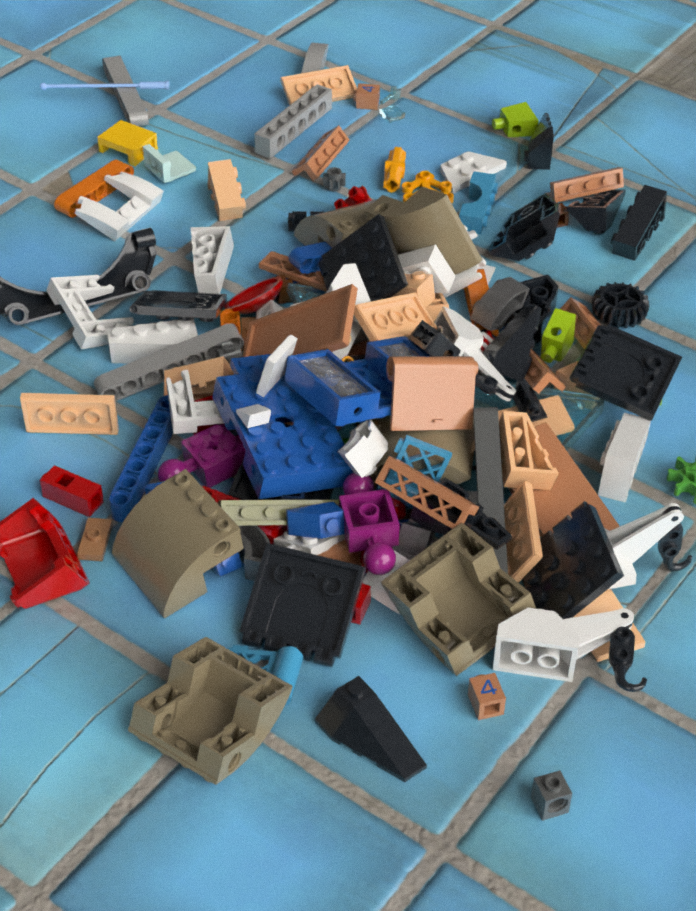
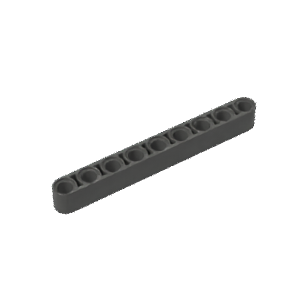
(490, 470)

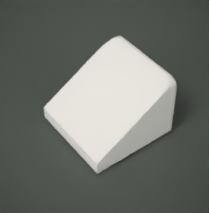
(254, 415)

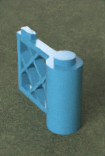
(400, 449)
(282, 664)

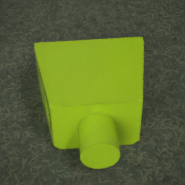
(516, 120)
(554, 345)

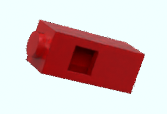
(71, 491)

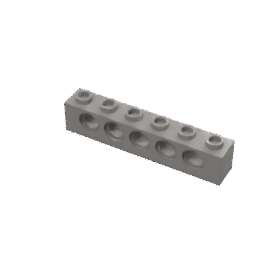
(293, 121)

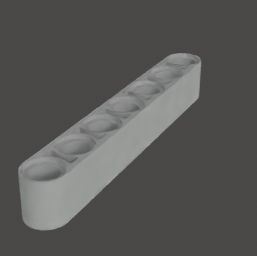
(126, 96)
(150, 369)

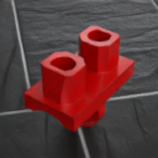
(356, 196)

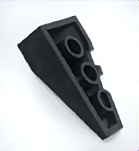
(540, 145)
(599, 211)
(512, 347)
(485, 527)
(365, 725)

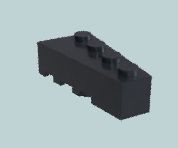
(640, 222)

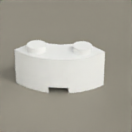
(364, 448)

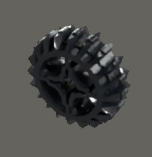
(620, 304)

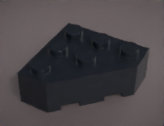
(544, 294)

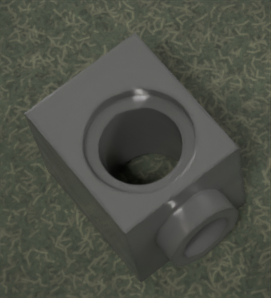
(551, 795)

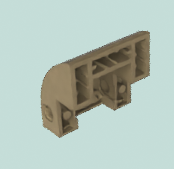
(427, 221)
(332, 225)
(458, 442)
(174, 540)
(456, 597)
(210, 710)

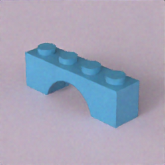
(482, 191)

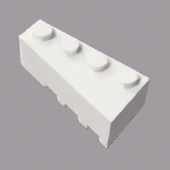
(211, 256)
(430, 262)
(141, 340)
(622, 456)

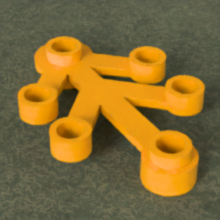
(426, 179)

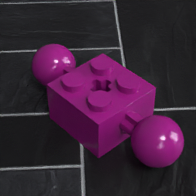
(210, 454)
(370, 523)

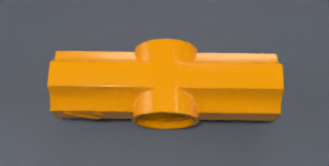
(394, 169)

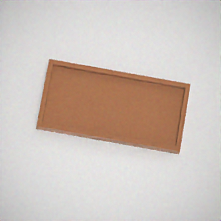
(317, 324)
(568, 489)

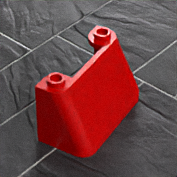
(39, 556)

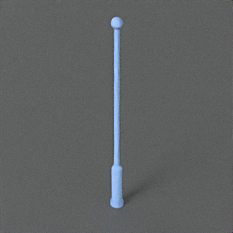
(142, 85)

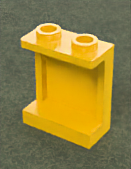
(128, 140)

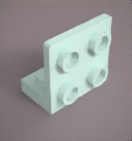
(166, 166)

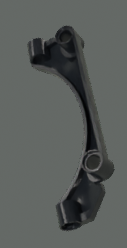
(132, 262)

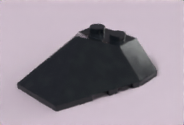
(528, 230)

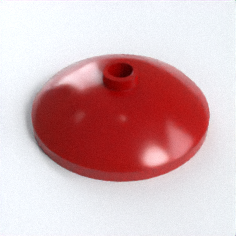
(255, 296)

